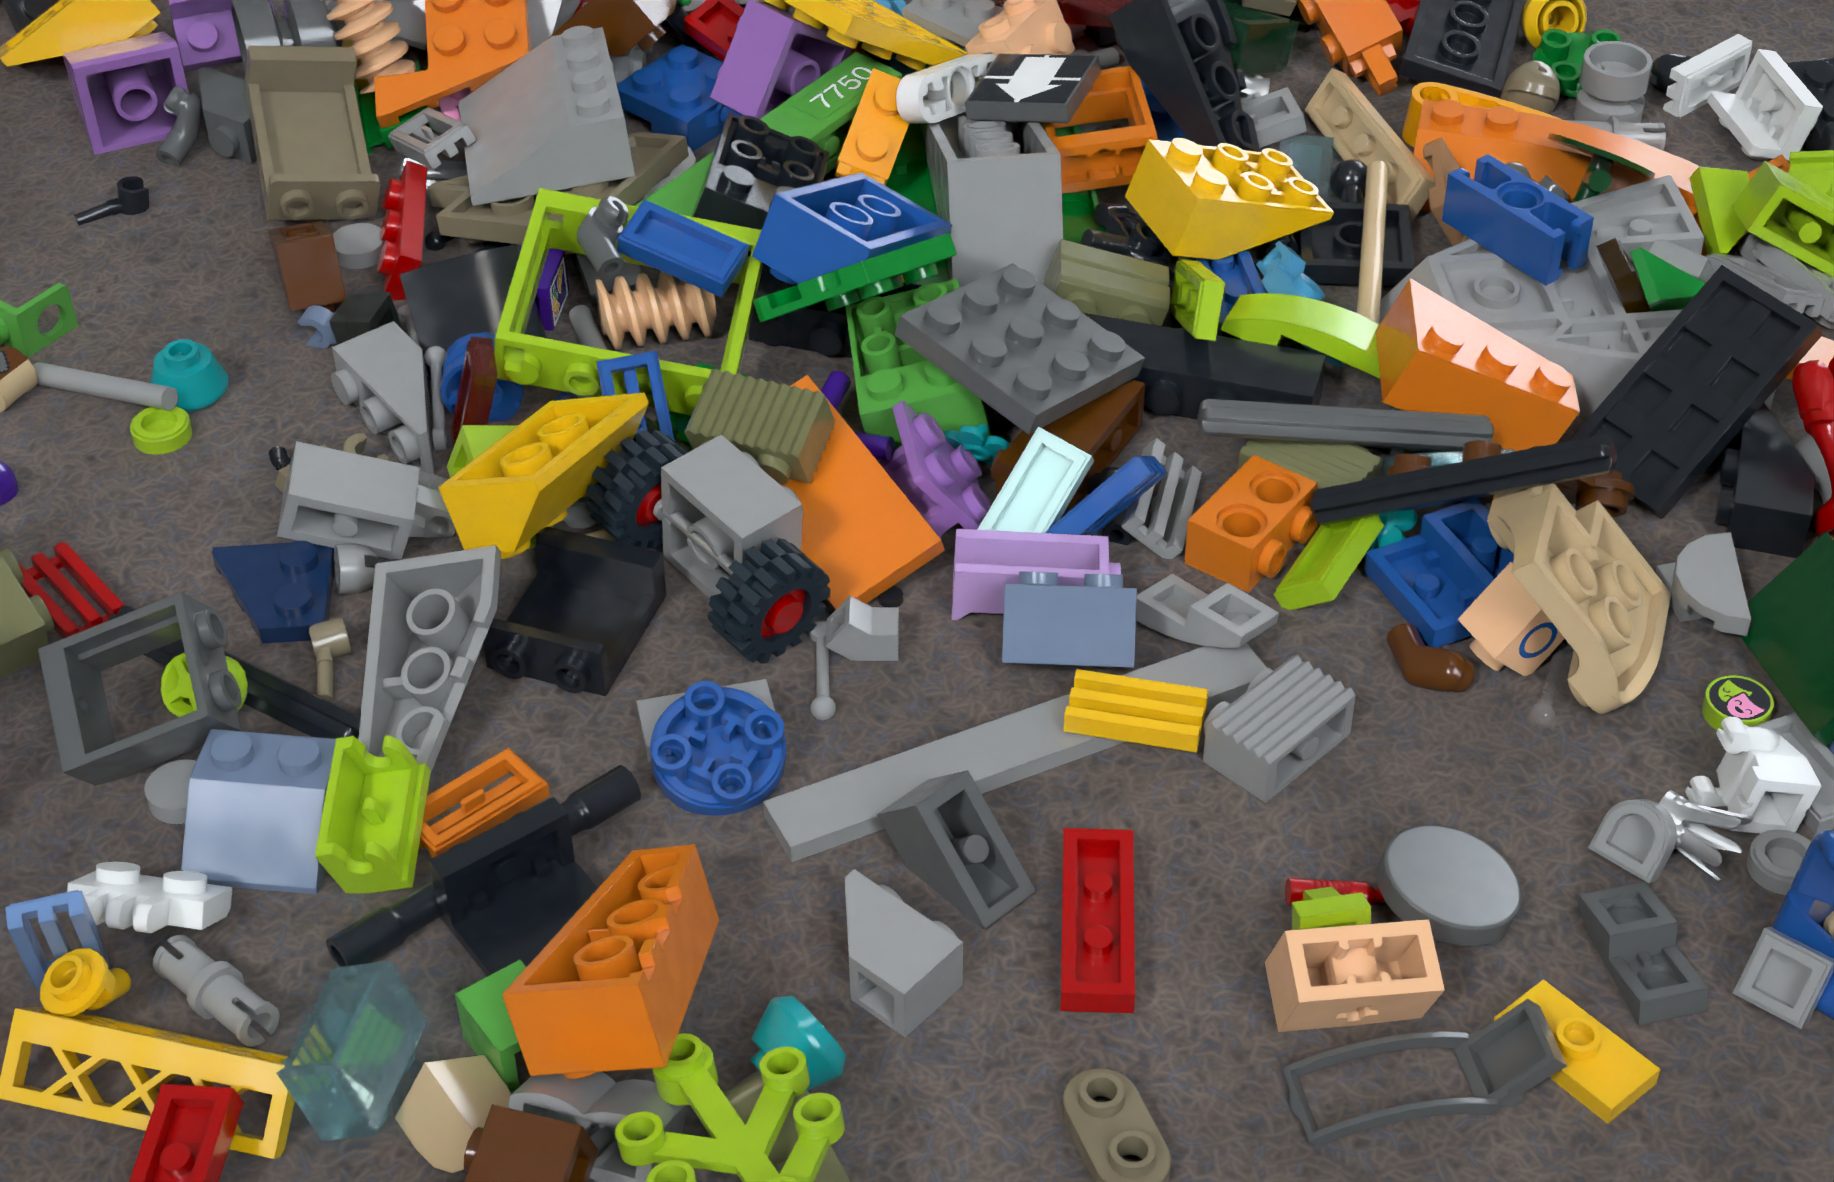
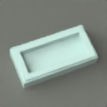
(1038, 486)

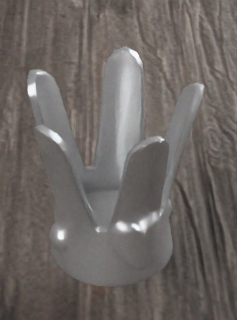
(1696, 839)

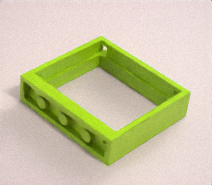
(574, 366)

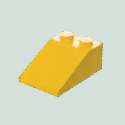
(79, 25)

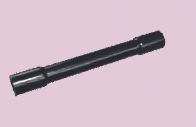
(391, 925)

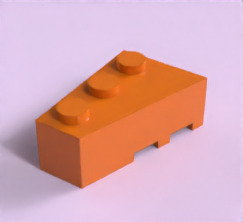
(1456, 364)

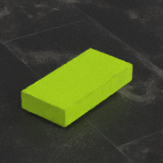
(1327, 562)

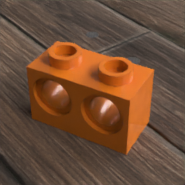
(1251, 524)

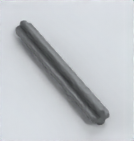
(1341, 424)

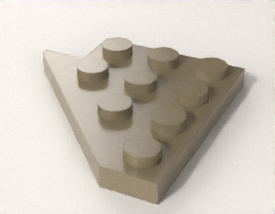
(508, 220)

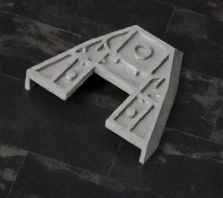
(1578, 316)

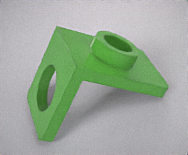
(20, 324)

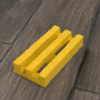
(1137, 707)

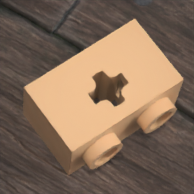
(1353, 975)

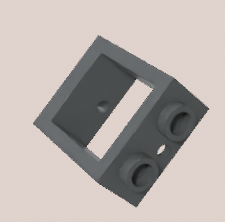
(79, 699)

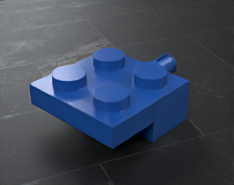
(676, 96)
(1440, 570)

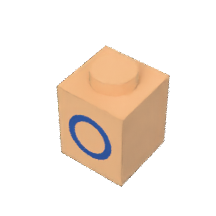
(1510, 626)

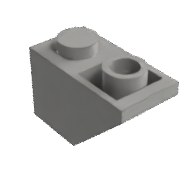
(897, 957)

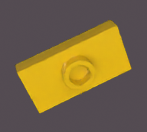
(1600, 1066)

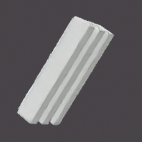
(1708, 73)

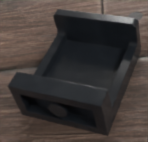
(579, 613)

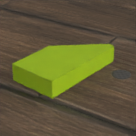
(1714, 195)

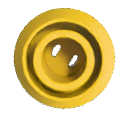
(1552, 14)

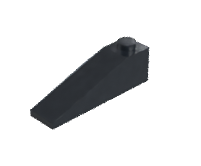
(1188, 66)

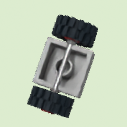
(722, 529)

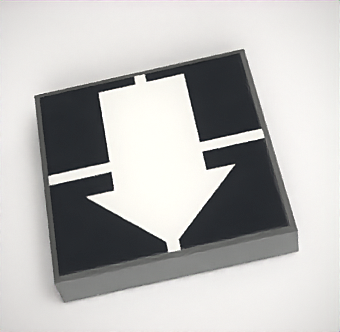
(1033, 88)

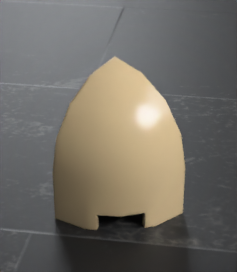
(448, 1105)

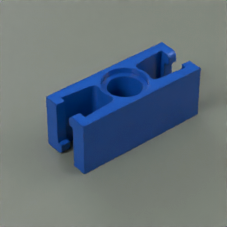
(1517, 219)

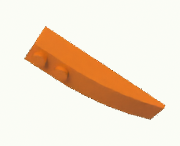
(1523, 138)

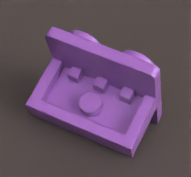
(204, 32)
(934, 474)

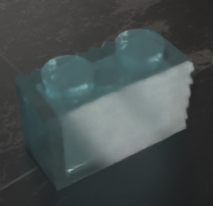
(354, 1050)

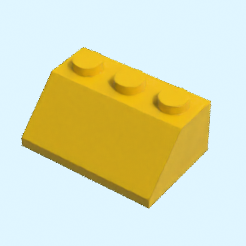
(538, 470)

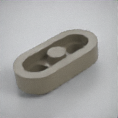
(1114, 1129)

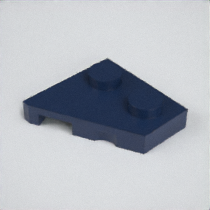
(279, 586)

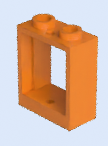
(1109, 155)

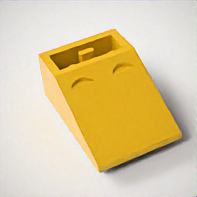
(1221, 197)

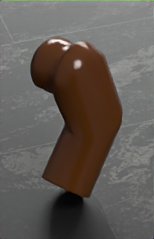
(1428, 666)

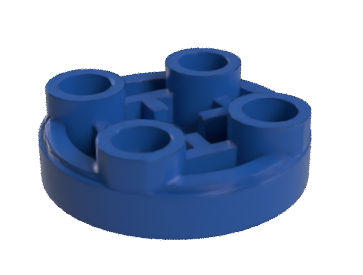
(718, 750)

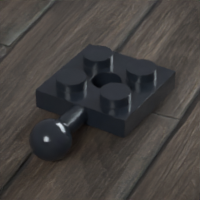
(1330, 246)

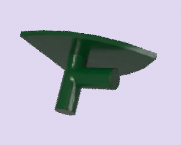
(1597, 173)

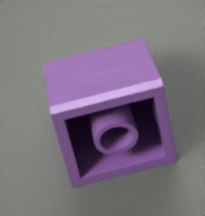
(124, 89)

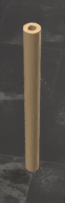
(1373, 241)

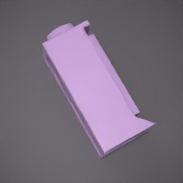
(991, 558)

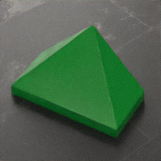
(1664, 283)

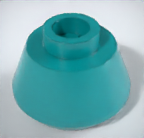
(192, 372)
(793, 1025)

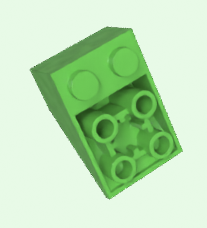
(893, 371)

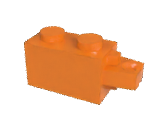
(1359, 37)

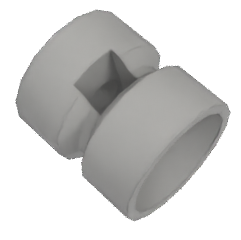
(1613, 82)

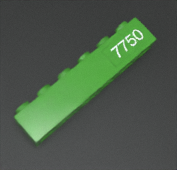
(817, 112)

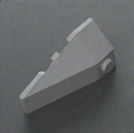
(424, 644)

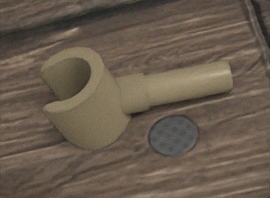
(328, 642)

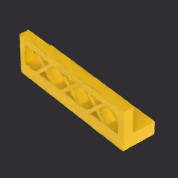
(137, 1048)

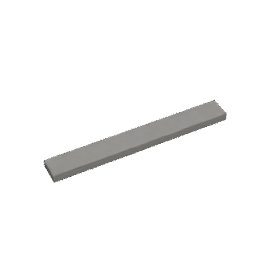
(993, 753)

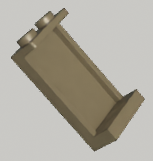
(309, 133)

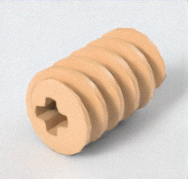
(372, 39)
(653, 309)

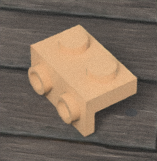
(1024, 29)

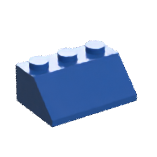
(839, 225)

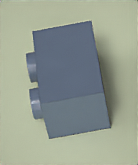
(1069, 623)

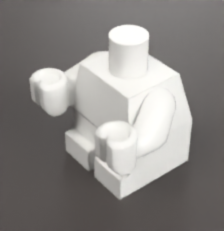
(1758, 779)

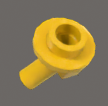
(81, 983)

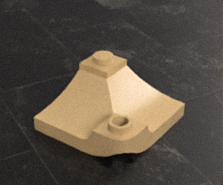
(1590, 589)

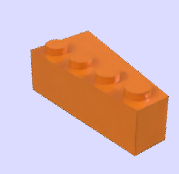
(618, 971)

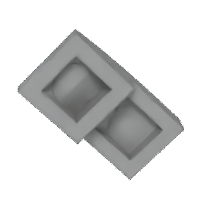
(1212, 620)

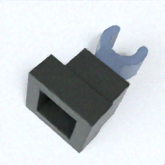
(354, 317)

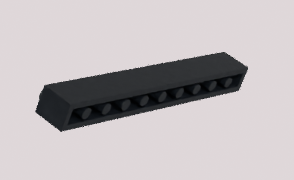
(1175, 370)

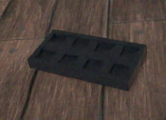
(1699, 386)

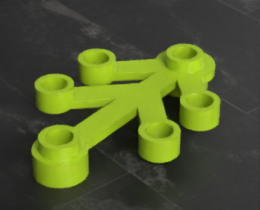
(734, 1147)

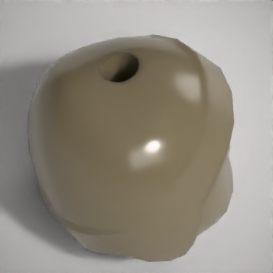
(1532, 86)

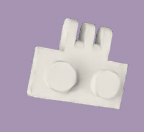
(149, 903)

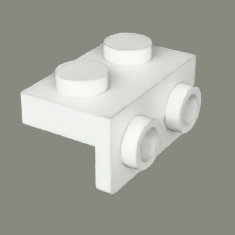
(1770, 109)

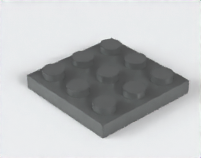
(1019, 347)

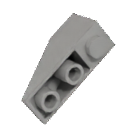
(389, 384)

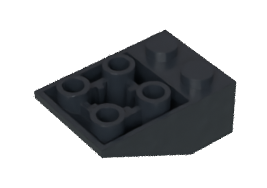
(752, 167)

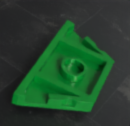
(868, 277)

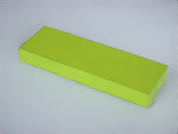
(1196, 299)

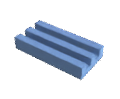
(45, 910)

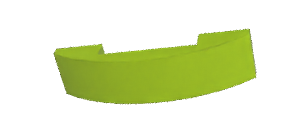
(1308, 321)

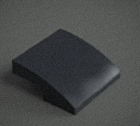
(463, 297)

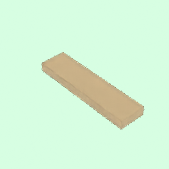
(1364, 135)

